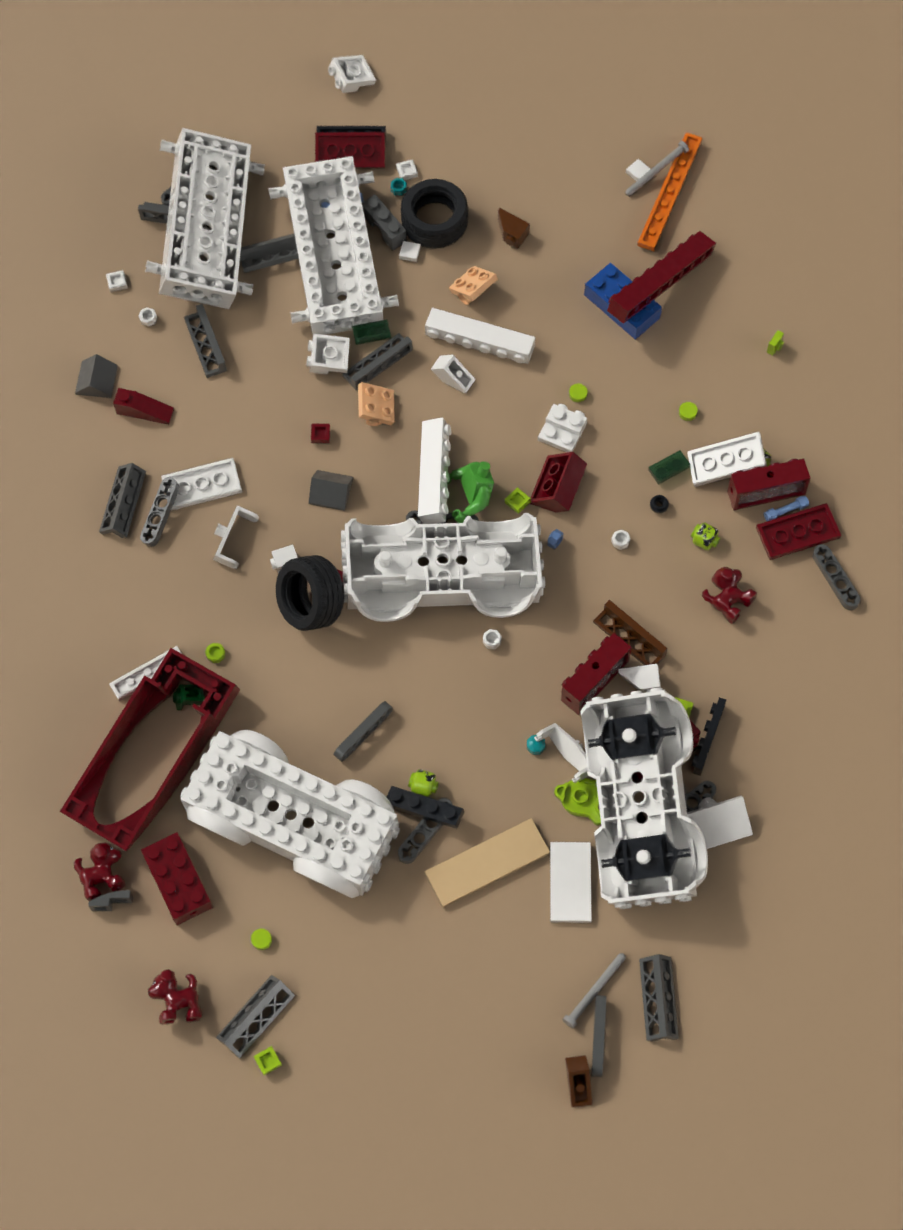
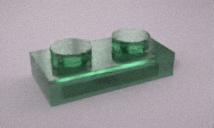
(371, 332)
(669, 467)

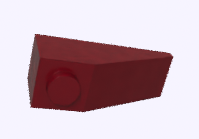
(141, 406)

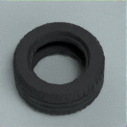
(429, 192)
(325, 587)

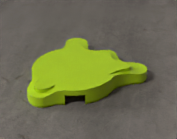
(580, 799)

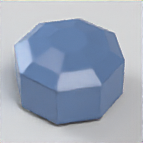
(555, 539)

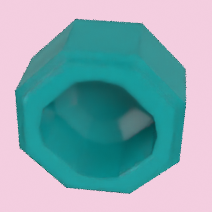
(398, 186)
(535, 747)

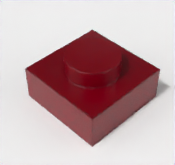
(320, 433)

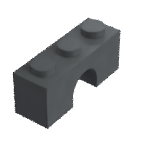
(378, 214)

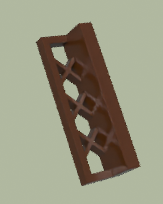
(634, 629)

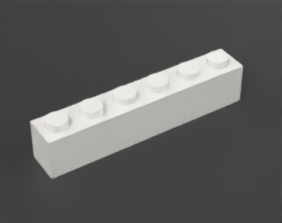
(480, 336)
(434, 471)

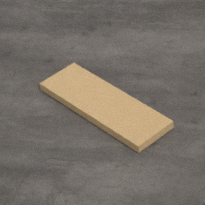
(487, 862)

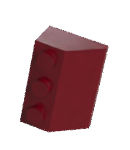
(558, 482)

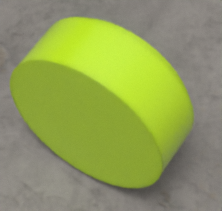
(578, 392)
(688, 411)
(215, 653)
(261, 939)

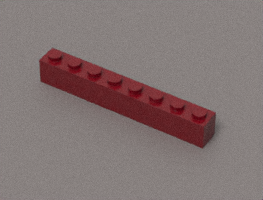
(661, 276)

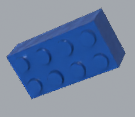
(611, 281)

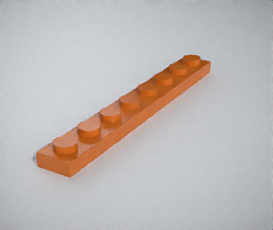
(669, 194)

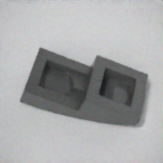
(105, 901)

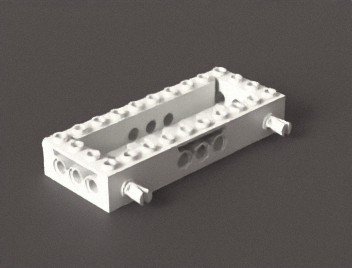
(337, 184)
(182, 270)

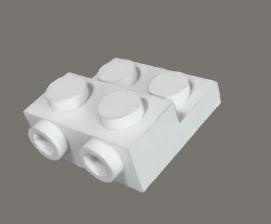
(351, 73)
(328, 354)
(563, 428)

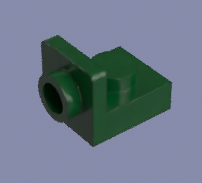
(187, 695)

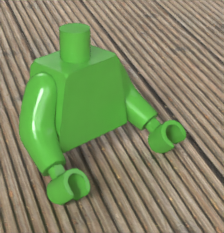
(477, 486)

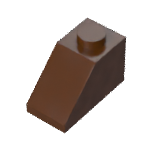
(512, 228)
(578, 1081)

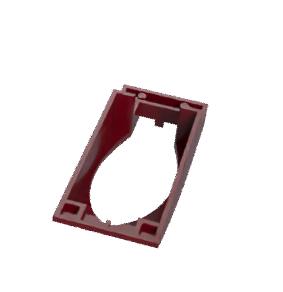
(144, 700)

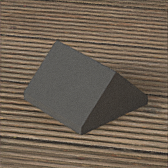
(96, 377)
(330, 490)

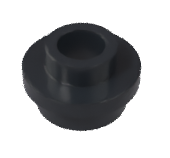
(659, 499)

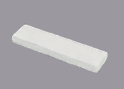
(128, 683)

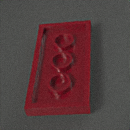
(365, 147)
(798, 531)

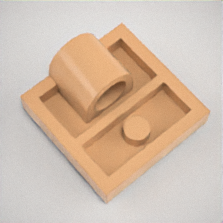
(472, 284)
(376, 404)

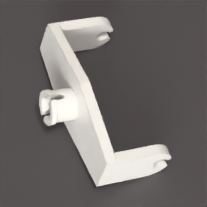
(223, 532)
(568, 748)

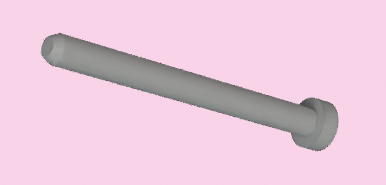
(682, 148)
(570, 1020)

